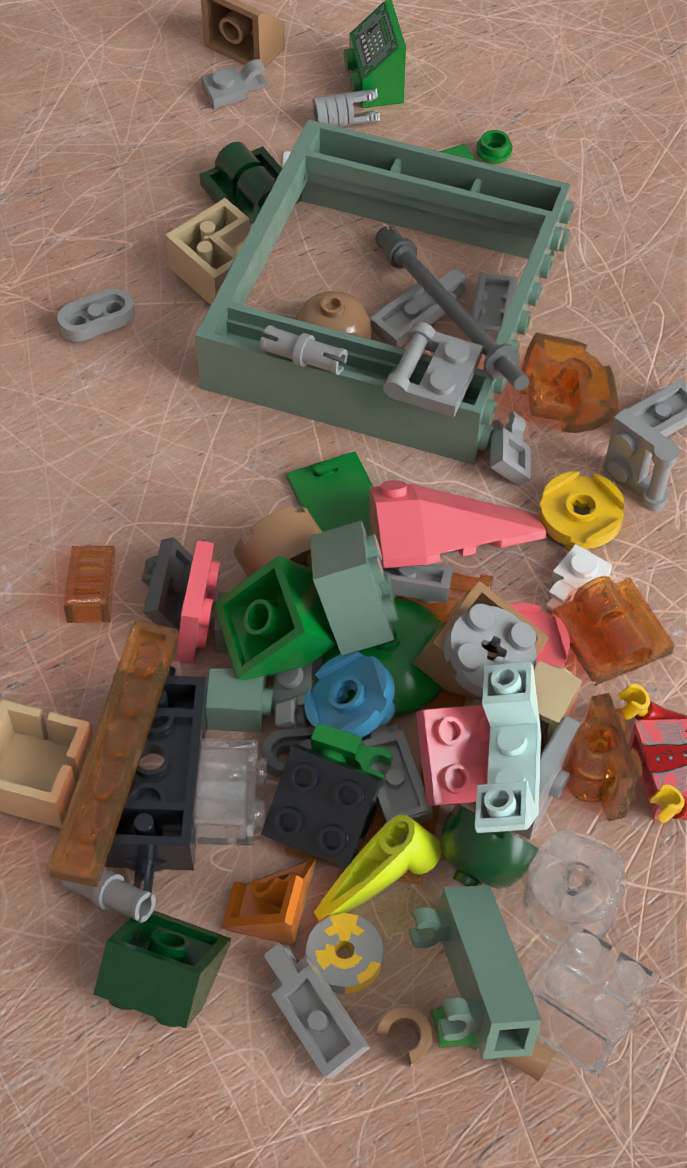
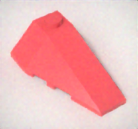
(421, 523)

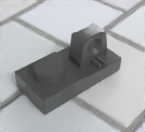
(167, 583)

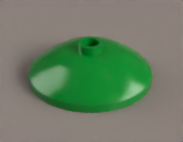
(411, 634)

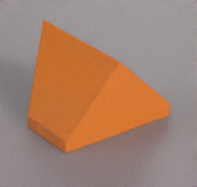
(270, 905)

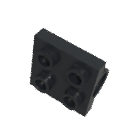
(322, 806)

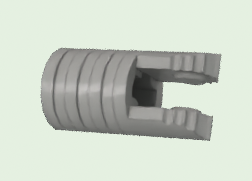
(339, 110)

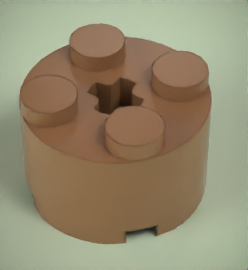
(278, 534)

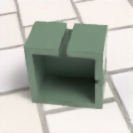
(353, 587)

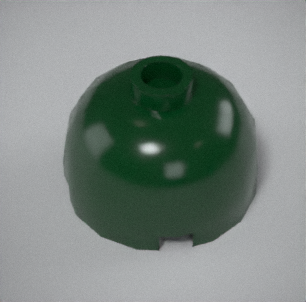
(486, 857)

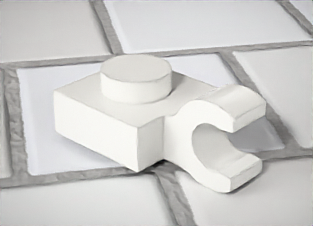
(572, 573)

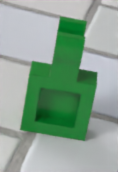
(349, 749)

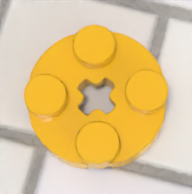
(588, 530)

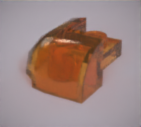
(568, 384)

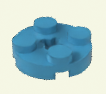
(368, 708)

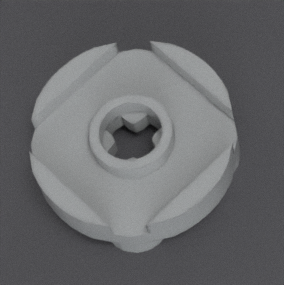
(486, 625)

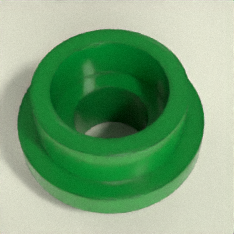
(494, 147)

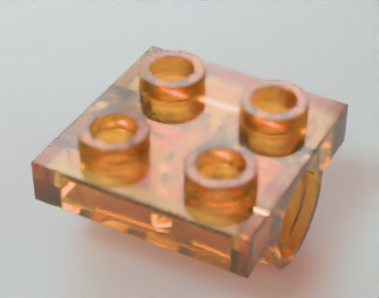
(613, 629)
(601, 760)

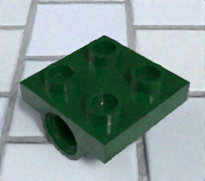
(242, 178)

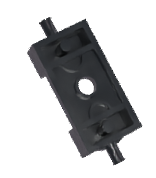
(161, 804)

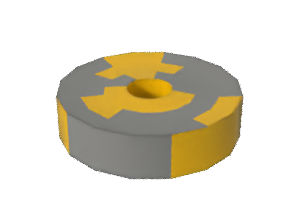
(348, 932)

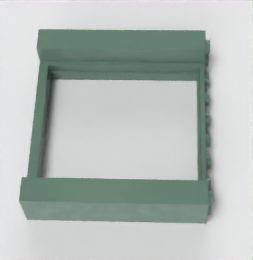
(406, 189)

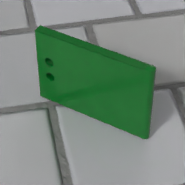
(337, 495)

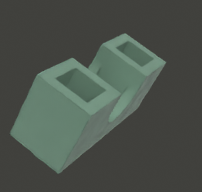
(235, 702)

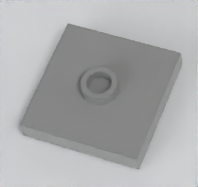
(554, 768)

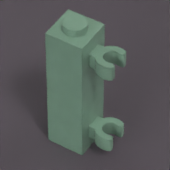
(487, 972)

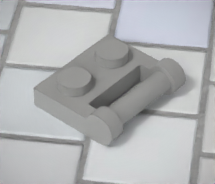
(445, 377)
(630, 454)

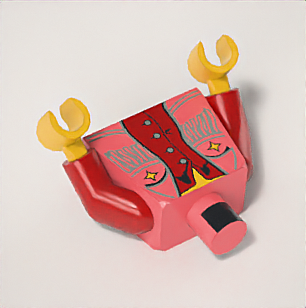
(662, 748)

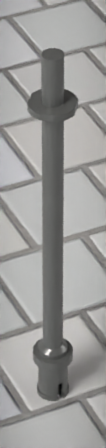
(501, 359)

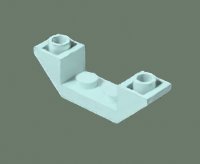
(513, 778)

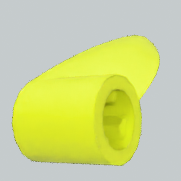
(393, 851)

